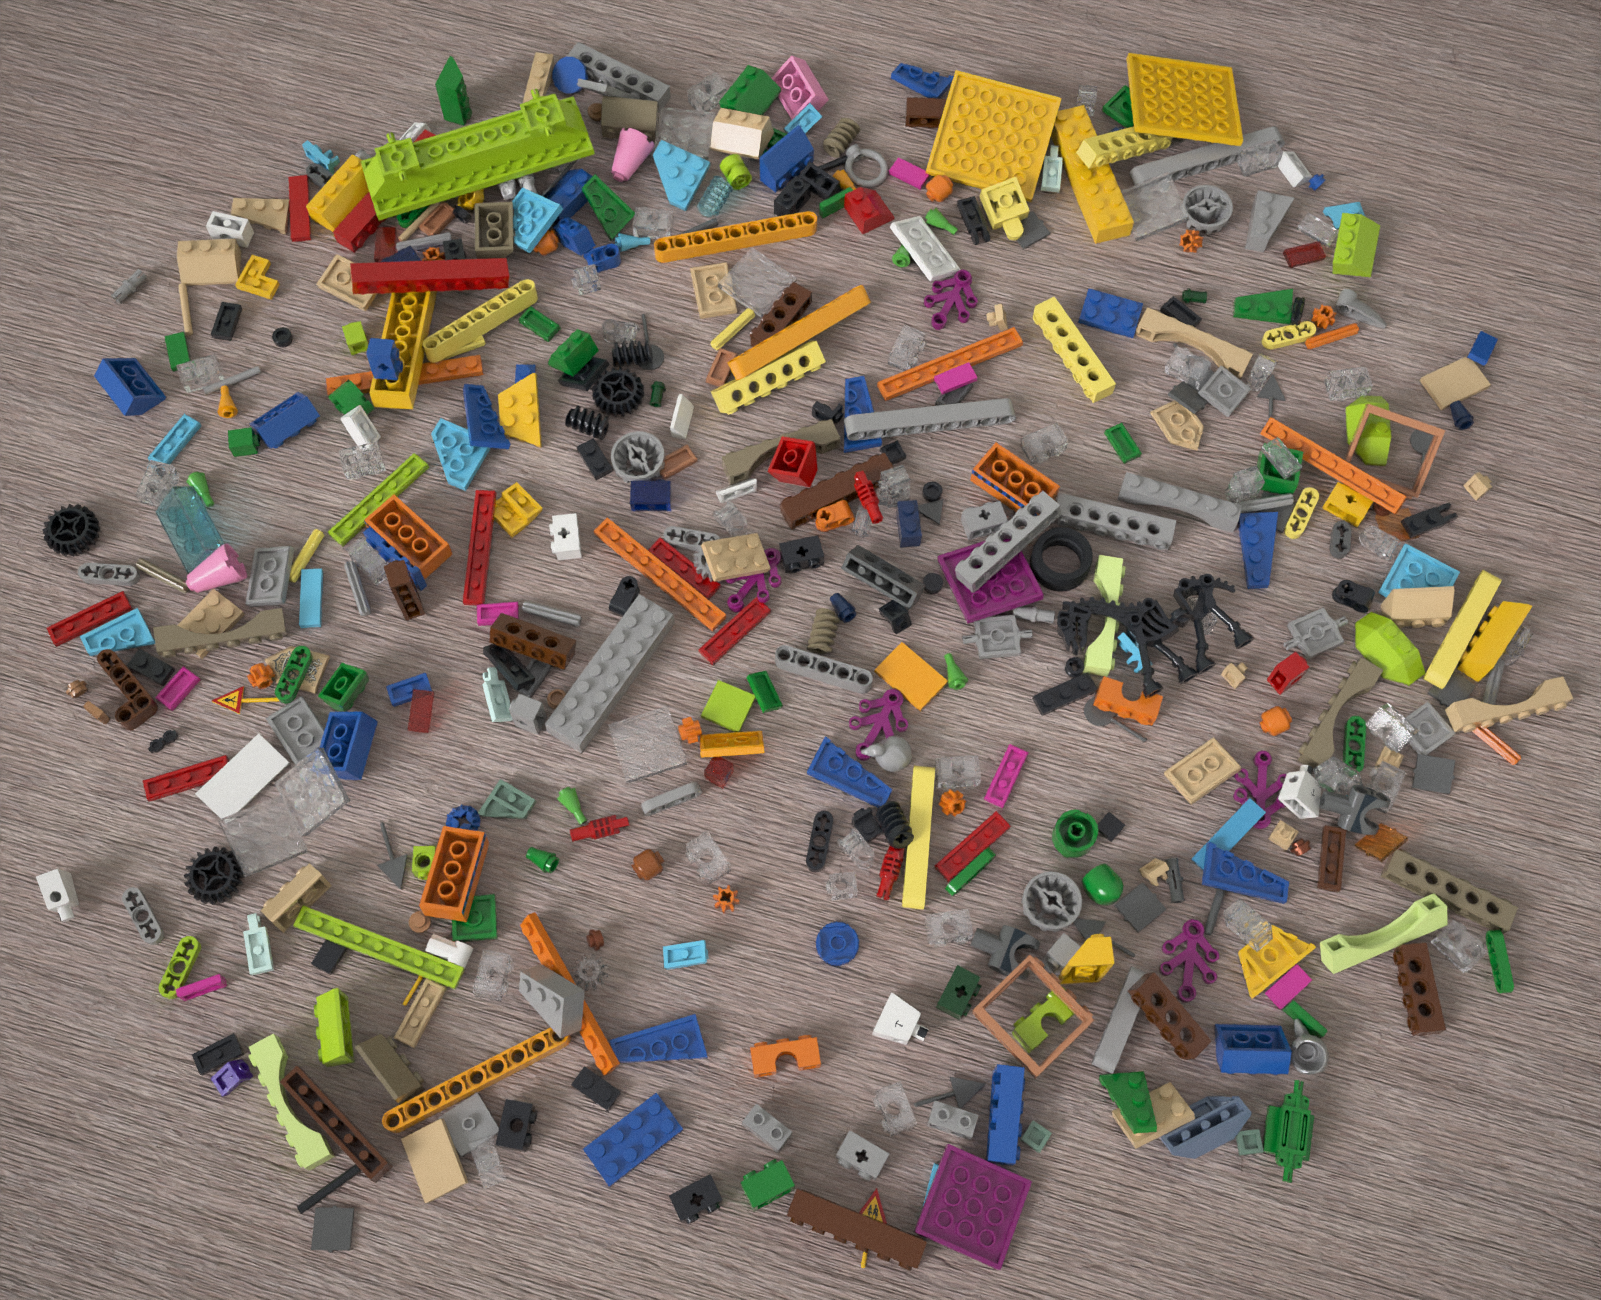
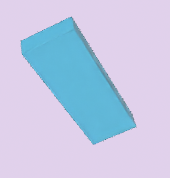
(175, 440)
(311, 598)

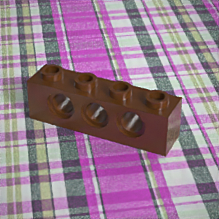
(794, 294)
(404, 589)
(532, 641)
(1424, 978)
(1194, 1037)

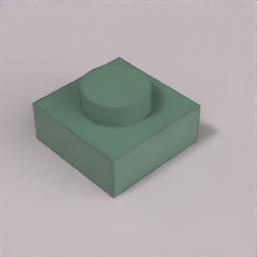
(1036, 1136)
(1249, 1142)

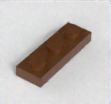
(1331, 858)

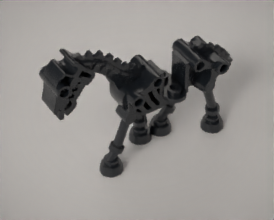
(1150, 626)

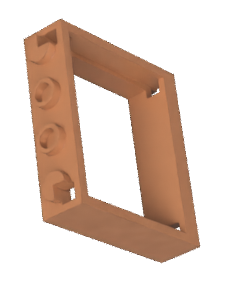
(1429, 457)
(1053, 984)

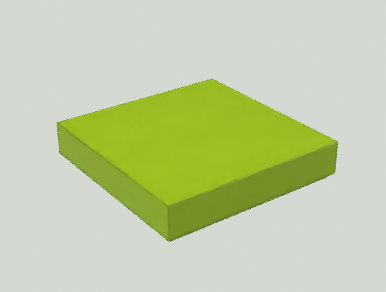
(728, 706)

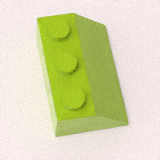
(1355, 245)
(334, 1028)

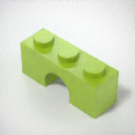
(1029, 1030)

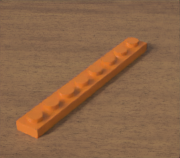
(974, 354)
(430, 373)
(1336, 466)
(660, 574)
(550, 958)

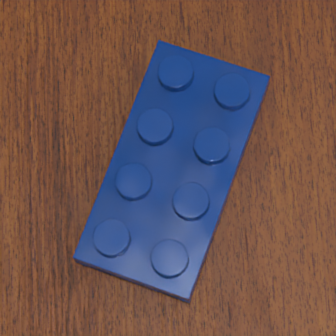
(633, 1139)

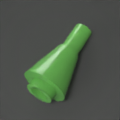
(936, 219)
(901, 257)
(200, 484)
(956, 677)
(570, 800)

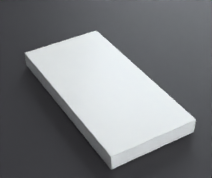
(925, 248)
(242, 778)

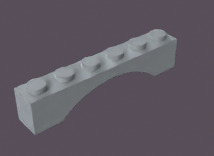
(1214, 511)

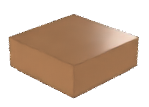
(96, 712)

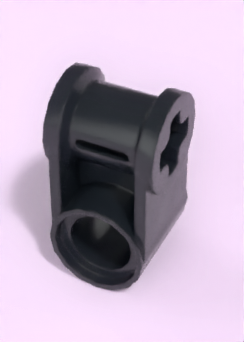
(1354, 596)
(624, 598)

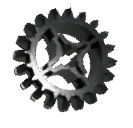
(620, 397)
(64, 540)
(218, 859)

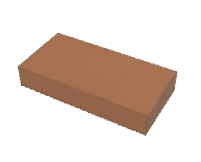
(437, 219)
(720, 369)
(678, 461)

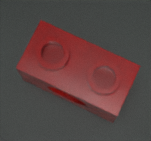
(1288, 673)

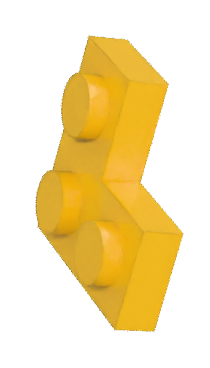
(254, 280)

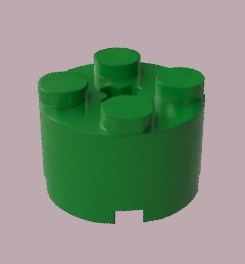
(349, 397)
(1072, 845)

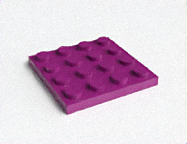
(1006, 590)
(973, 1207)

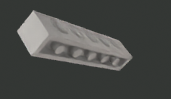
(620, 76)
(1121, 516)
(1005, 551)

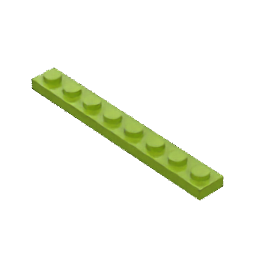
(379, 947)

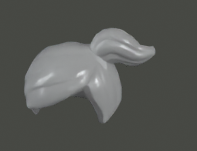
(891, 754)
(1308, 1051)

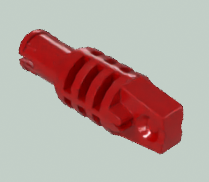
(868, 497)
(599, 828)
(890, 871)

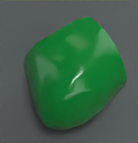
(1103, 885)

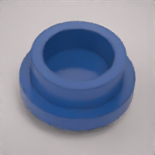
(1316, 181)

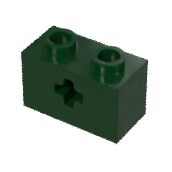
(963, 980)

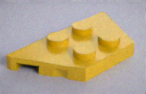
(520, 411)
(1272, 960)

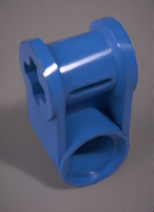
(602, 258)

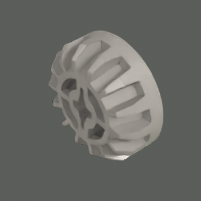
(1207, 203)
(637, 445)
(1053, 887)

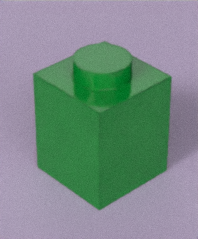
(243, 442)

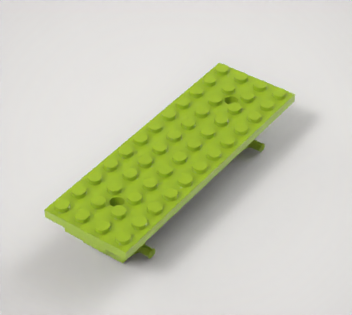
(476, 156)

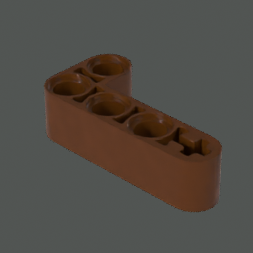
(126, 684)

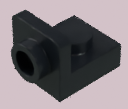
(824, 412)
(896, 615)
(866, 824)

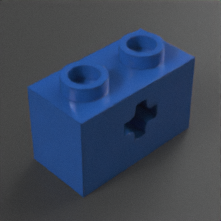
(574, 236)
(384, 359)

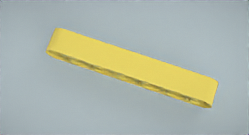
(480, 320)
(1462, 629)
(918, 850)

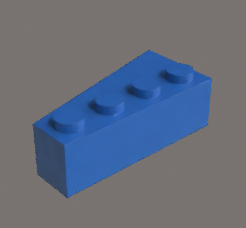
(1004, 1115)

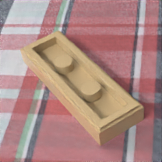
(420, 1013)

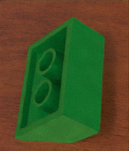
(751, 92)
(453, 94)

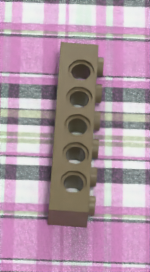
(1457, 902)

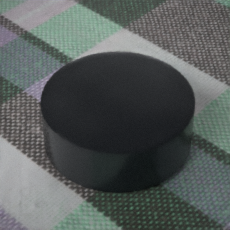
(461, 214)
(282, 337)
(932, 491)
(933, 583)

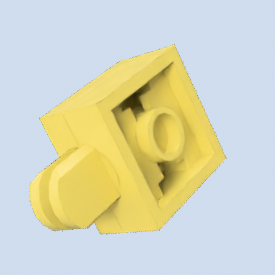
(1005, 207)

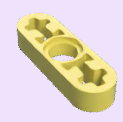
(1282, 341)
(1308, 508)

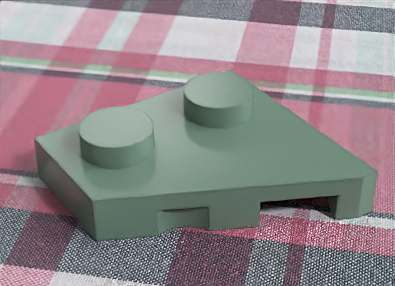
(507, 802)

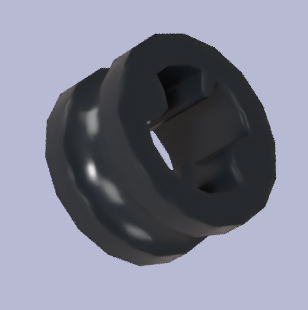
(1068, 669)

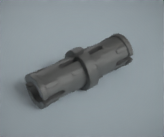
(1176, 894)

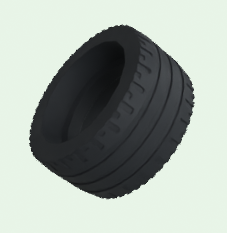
(1062, 537)

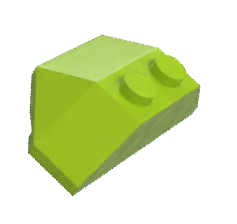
(1376, 435)
(1388, 649)

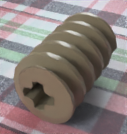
(841, 137)
(822, 631)

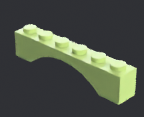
(1107, 577)
(1420, 919)
(271, 1061)

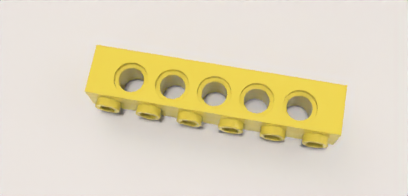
(1119, 146)
(1052, 311)
(813, 361)

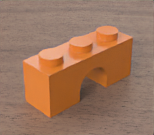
(1110, 698)
(804, 1051)

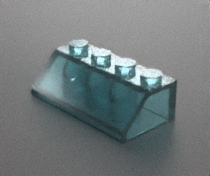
(188, 526)

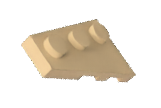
(265, 212)

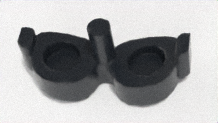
(158, 744)

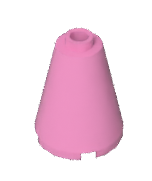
(630, 153)
(217, 570)

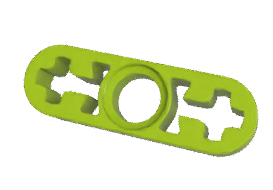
(192, 954)

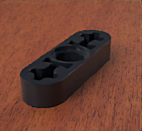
(811, 854)

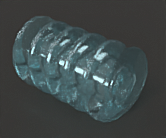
(714, 197)

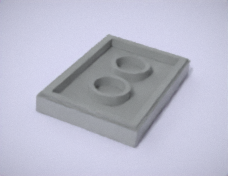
(604, 90)
(269, 576)
(297, 729)

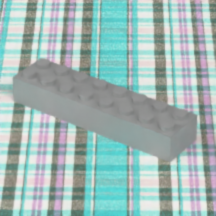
(610, 673)

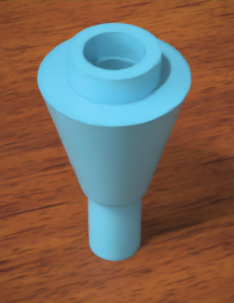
(628, 242)

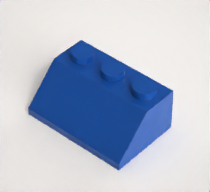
(786, 159)
(569, 193)
(128, 385)
(285, 420)
(348, 742)
(1252, 1049)

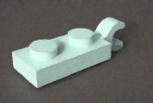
(1052, 171)
(496, 696)
(257, 946)

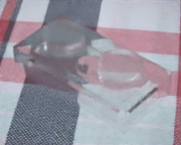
(1318, 230)
(1281, 458)

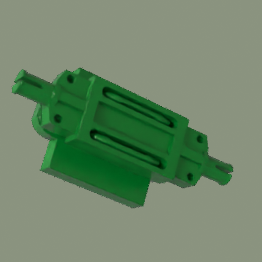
(1289, 1131)

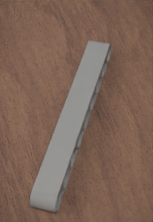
(1203, 158)
(929, 419)

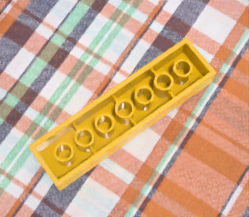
(1093, 187)
(408, 325)

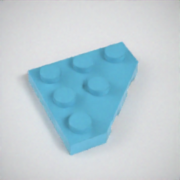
(680, 173)
(532, 218)
(456, 455)
(1417, 570)

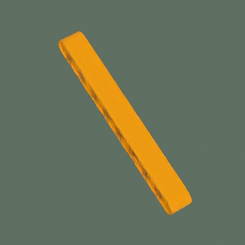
(735, 237)
(799, 332)
(465, 1078)

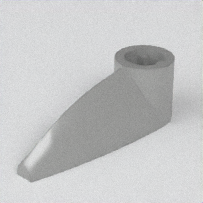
(1354, 308)

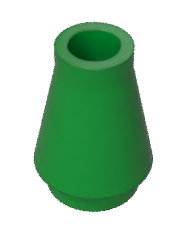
(544, 860)

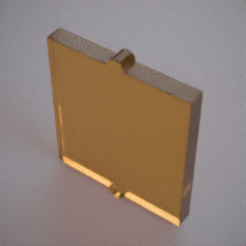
(1392, 524)
(1381, 844)

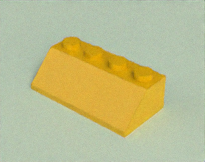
(339, 195)
(1493, 639)
(1089, 962)

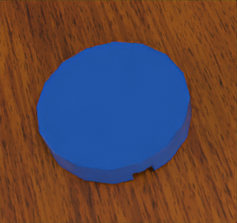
(566, 74)
(837, 943)

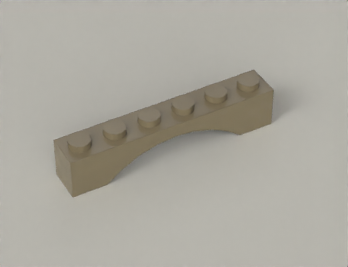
(742, 464)
(265, 625)
(1360, 681)

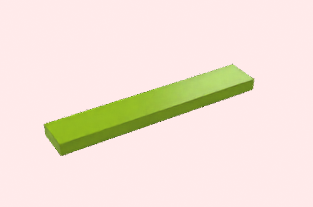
(394, 484)

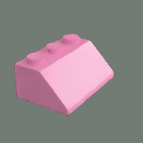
(798, 87)

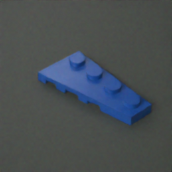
(858, 402)
(390, 554)
(842, 772)
(1233, 874)
(664, 1042)

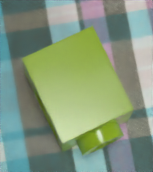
(355, 337)
(420, 854)

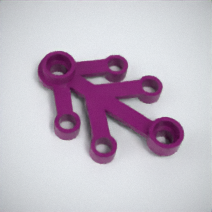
(952, 297)
(756, 578)
(879, 720)
(1260, 792)
(1190, 957)

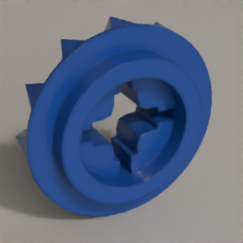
(459, 812)

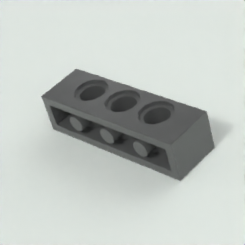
(883, 576)

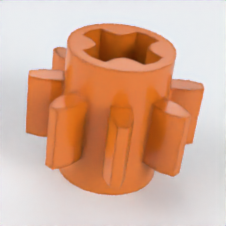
(1191, 241)
(433, 254)
(1323, 316)
(261, 676)
(689, 730)
(952, 802)
(728, 894)

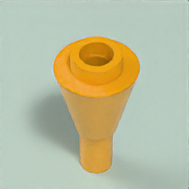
(845, 181)
(226, 406)

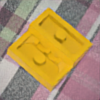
(515, 509)

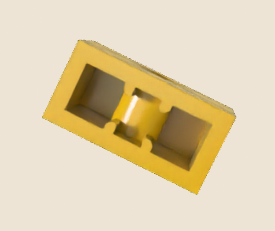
(1347, 504)

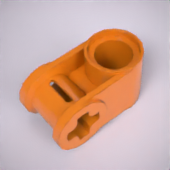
(834, 516)

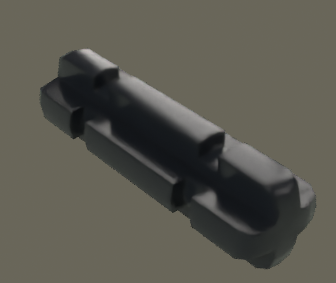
(1297, 311)

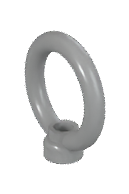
(854, 154)

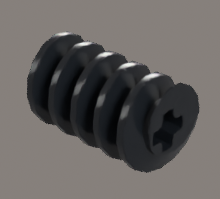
(632, 353)
(587, 423)
(894, 825)

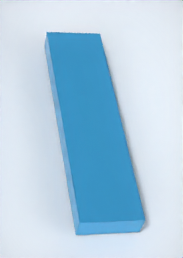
(1233, 830)

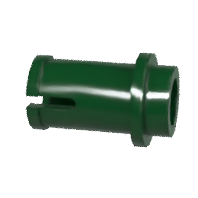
(1194, 296)
(658, 389)

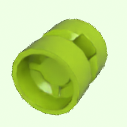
(735, 171)

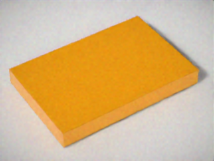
(911, 676)
(731, 744)

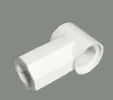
(453, 952)

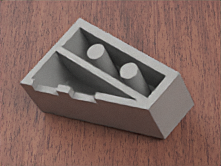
(1265, 218)
(553, 998)

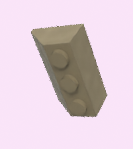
(627, 114)
(493, 230)
(391, 1068)

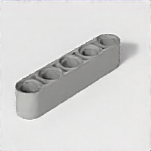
(831, 676)
(1118, 1025)

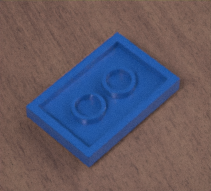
(1110, 313)

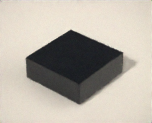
(893, 452)
(1110, 826)

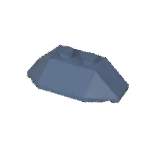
(1215, 1123)

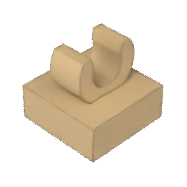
(998, 317)
(1478, 485)
(1234, 675)
(1390, 757)
(1283, 835)
(1153, 870)

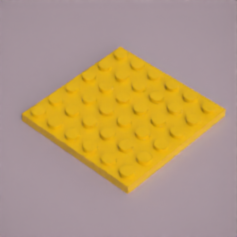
(1184, 99)
(993, 133)

